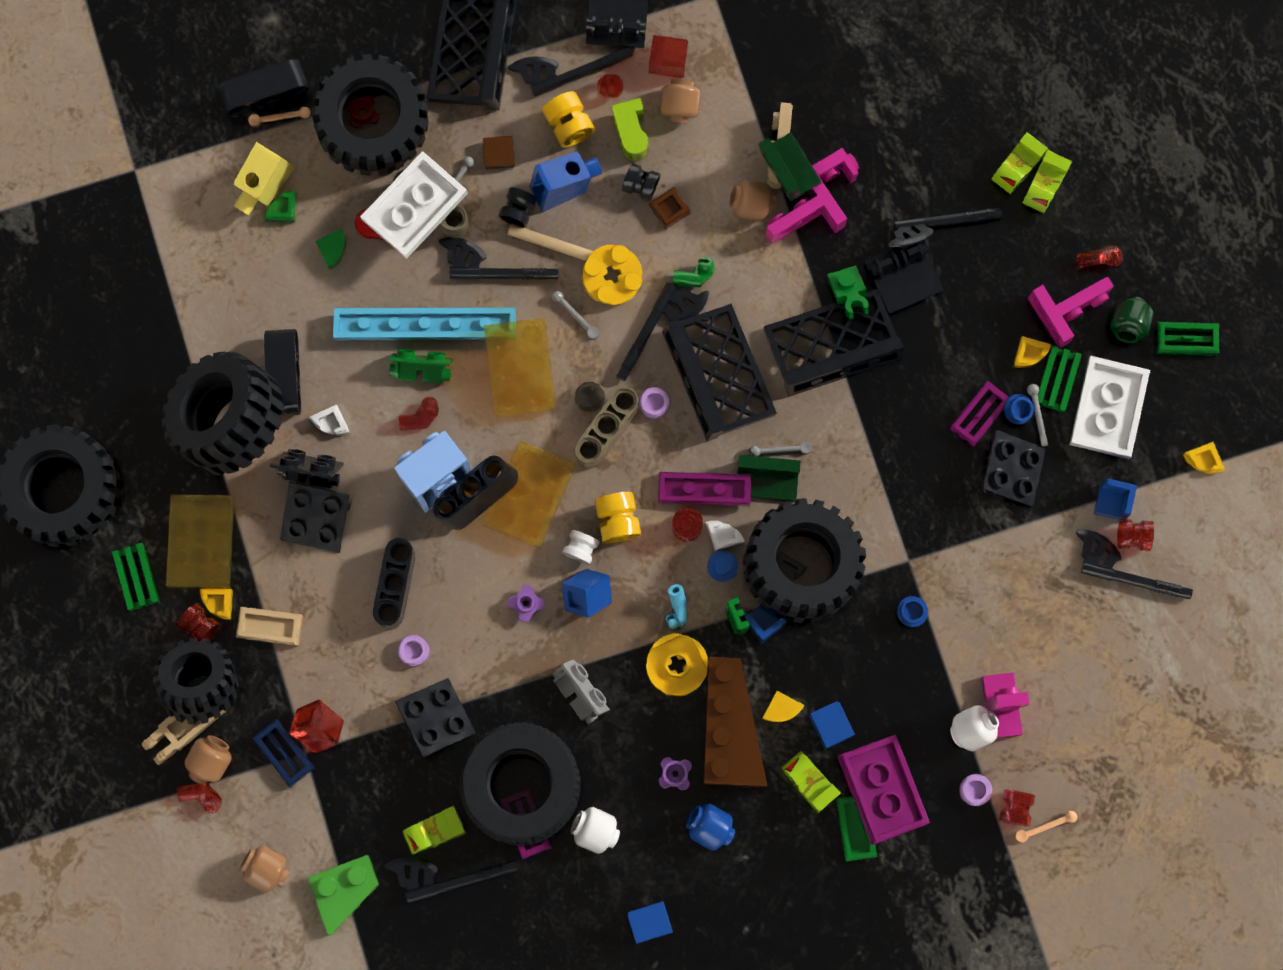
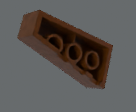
(731, 739)

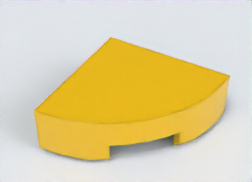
(1030, 352)
(1205, 459)
(218, 602)
(782, 708)

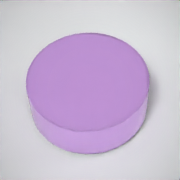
(654, 402)
(413, 650)
(975, 790)

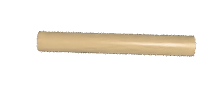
(549, 242)

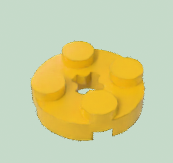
(606, 291)
(693, 671)

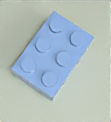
(432, 469)

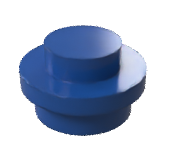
(1018, 409)
(722, 566)
(912, 611)

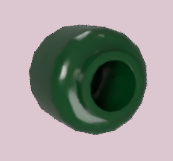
(1131, 319)

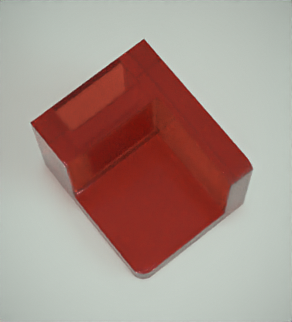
(668, 56)
(316, 726)

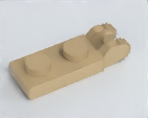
(782, 123)
(178, 734)

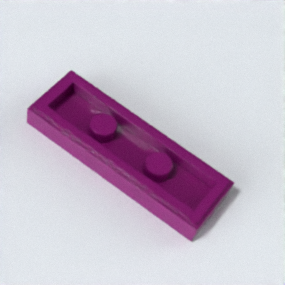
(704, 489)

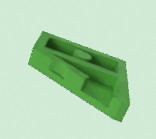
(343, 890)

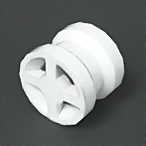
(580, 547)

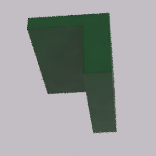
(789, 166)
(771, 477)

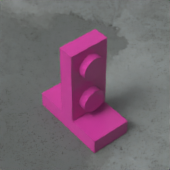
(804, 212)
(1069, 309)
(1004, 701)

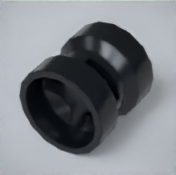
(634, 179)
(517, 207)

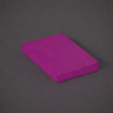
(883, 789)

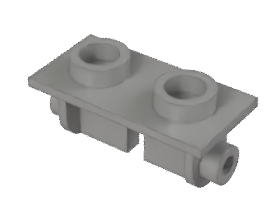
(590, 701)

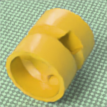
(566, 116)
(617, 517)

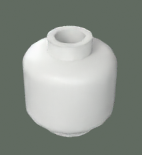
(974, 728)
(595, 830)

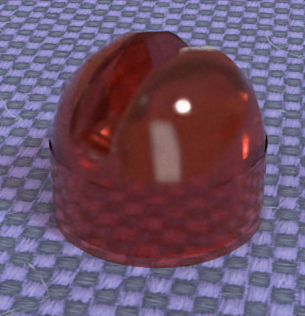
(610, 86)

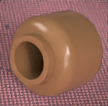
(680, 101)
(752, 200)
(208, 759)
(264, 869)

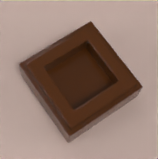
(498, 152)
(669, 208)

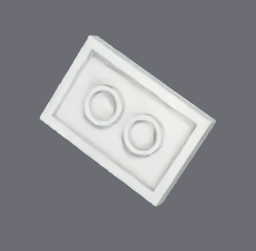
(414, 205)
(1109, 407)

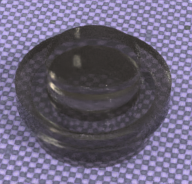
(589, 396)

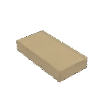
(269, 626)

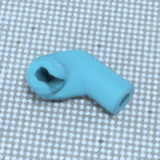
(679, 606)

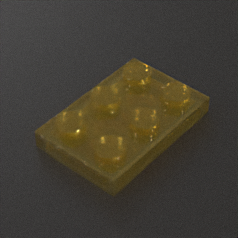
(520, 367)
(533, 501)
(200, 541)

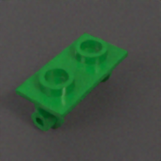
(432, 365)

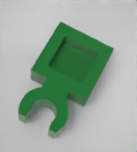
(849, 288)

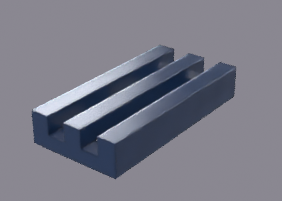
(300, 774)

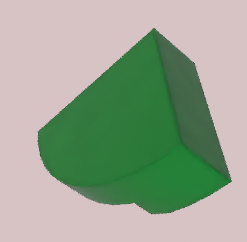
(282, 208)
(332, 247)

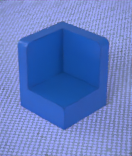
(1115, 499)
(587, 593)
(764, 623)
(831, 725)
(649, 922)

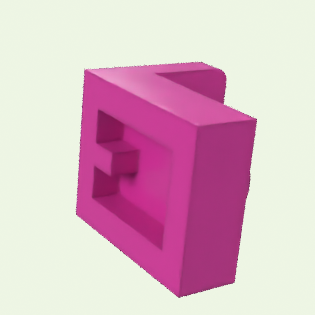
(829, 167)

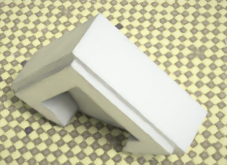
(330, 422)
(723, 535)

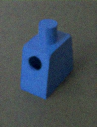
(562, 179)

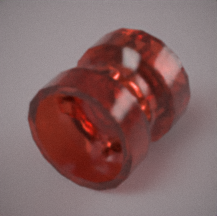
(688, 529)
(1135, 534)
(196, 623)
(1017, 808)

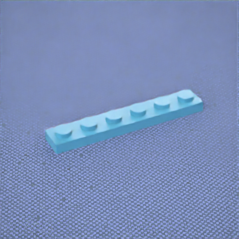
(417, 323)

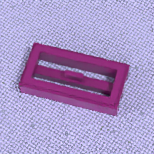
(964, 433)
(516, 798)

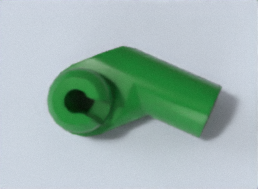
(697, 276)

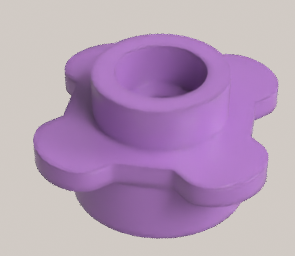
(526, 612)
(668, 779)

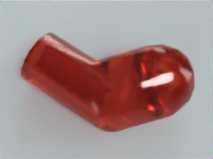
(1107, 255)
(422, 418)
(203, 794)

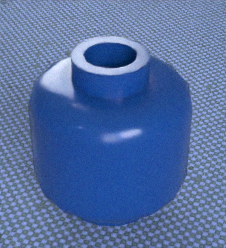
(710, 826)

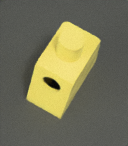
(267, 171)

